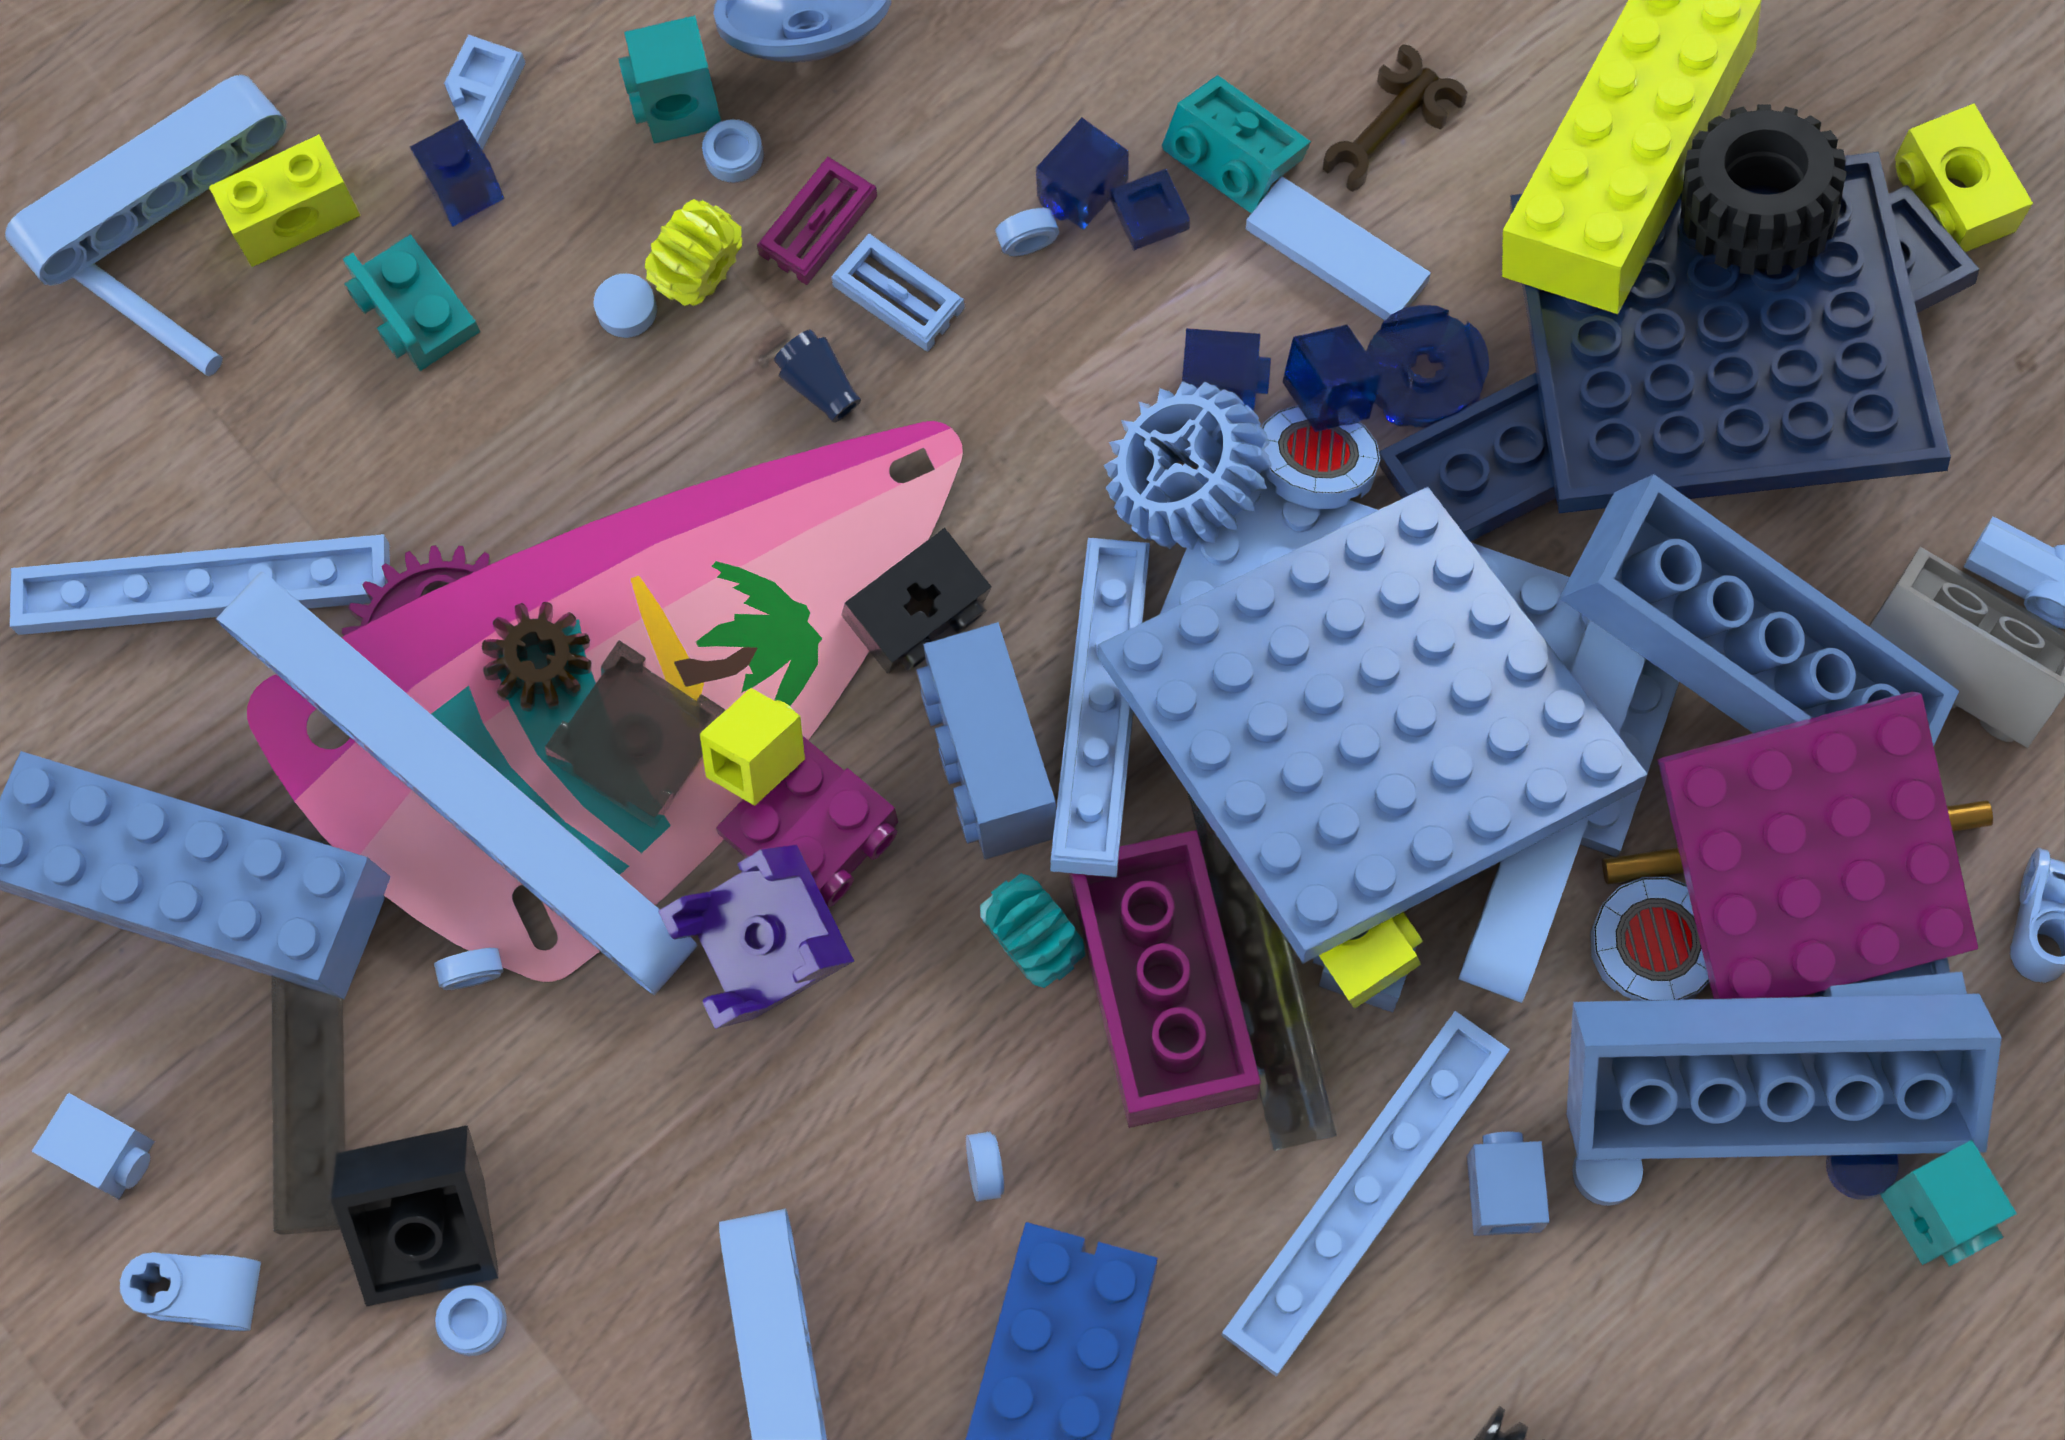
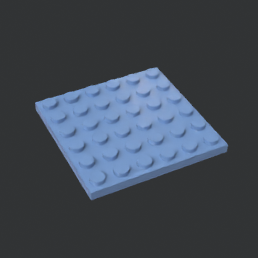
(1369, 721)

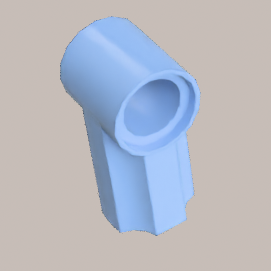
(2023, 568)

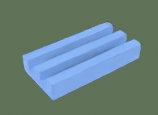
(935, 321)

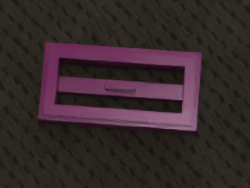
(789, 258)

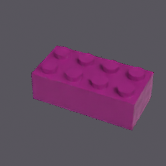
(1165, 982)

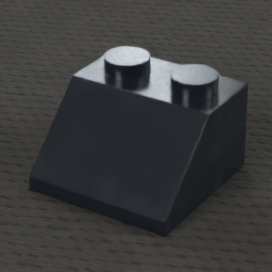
(415, 1215)

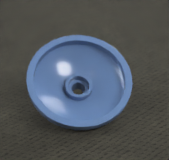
(796, 28)

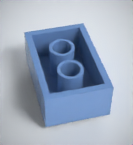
(987, 742)

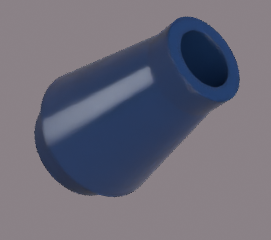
(815, 372)

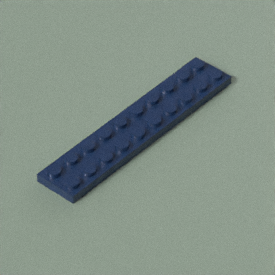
(1495, 454)

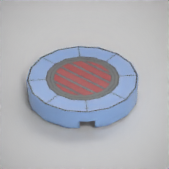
(1319, 466)
(1649, 942)

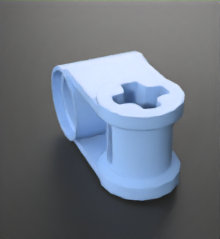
(2040, 913)
(202, 1289)

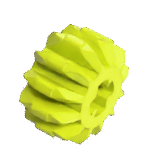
(693, 252)

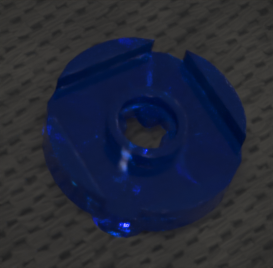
(1445, 340)

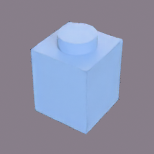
(95, 1147)

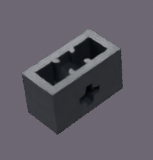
(934, 571)

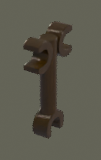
(1412, 89)

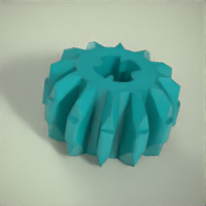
(1032, 930)

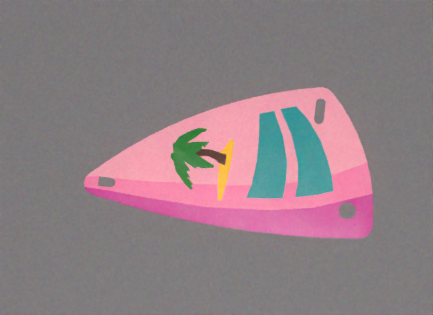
(707, 583)

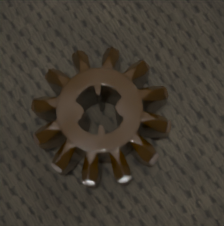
(550, 639)

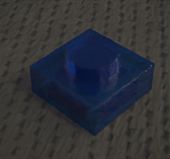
(1150, 209)

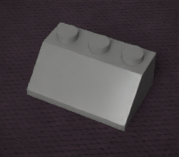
(1978, 642)

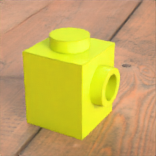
(752, 746)

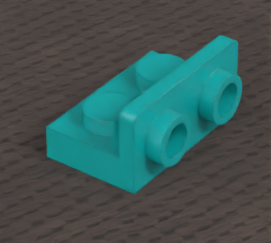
(1232, 142)
(412, 300)

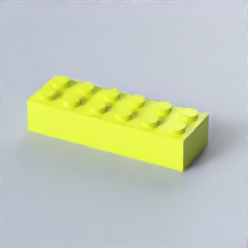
(1625, 147)

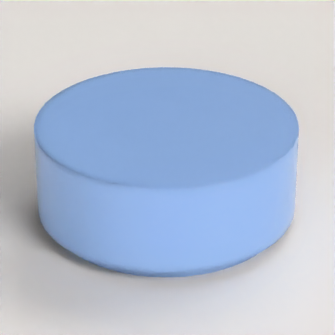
(732, 150)
(1027, 231)
(625, 305)
(468, 968)
(985, 1166)
(1607, 1180)
(471, 1320)

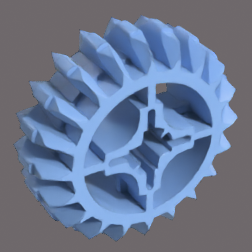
(1200, 430)

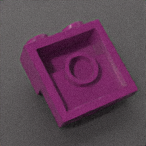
(825, 814)

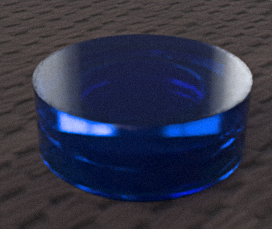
(1862, 1175)

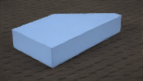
(482, 84)

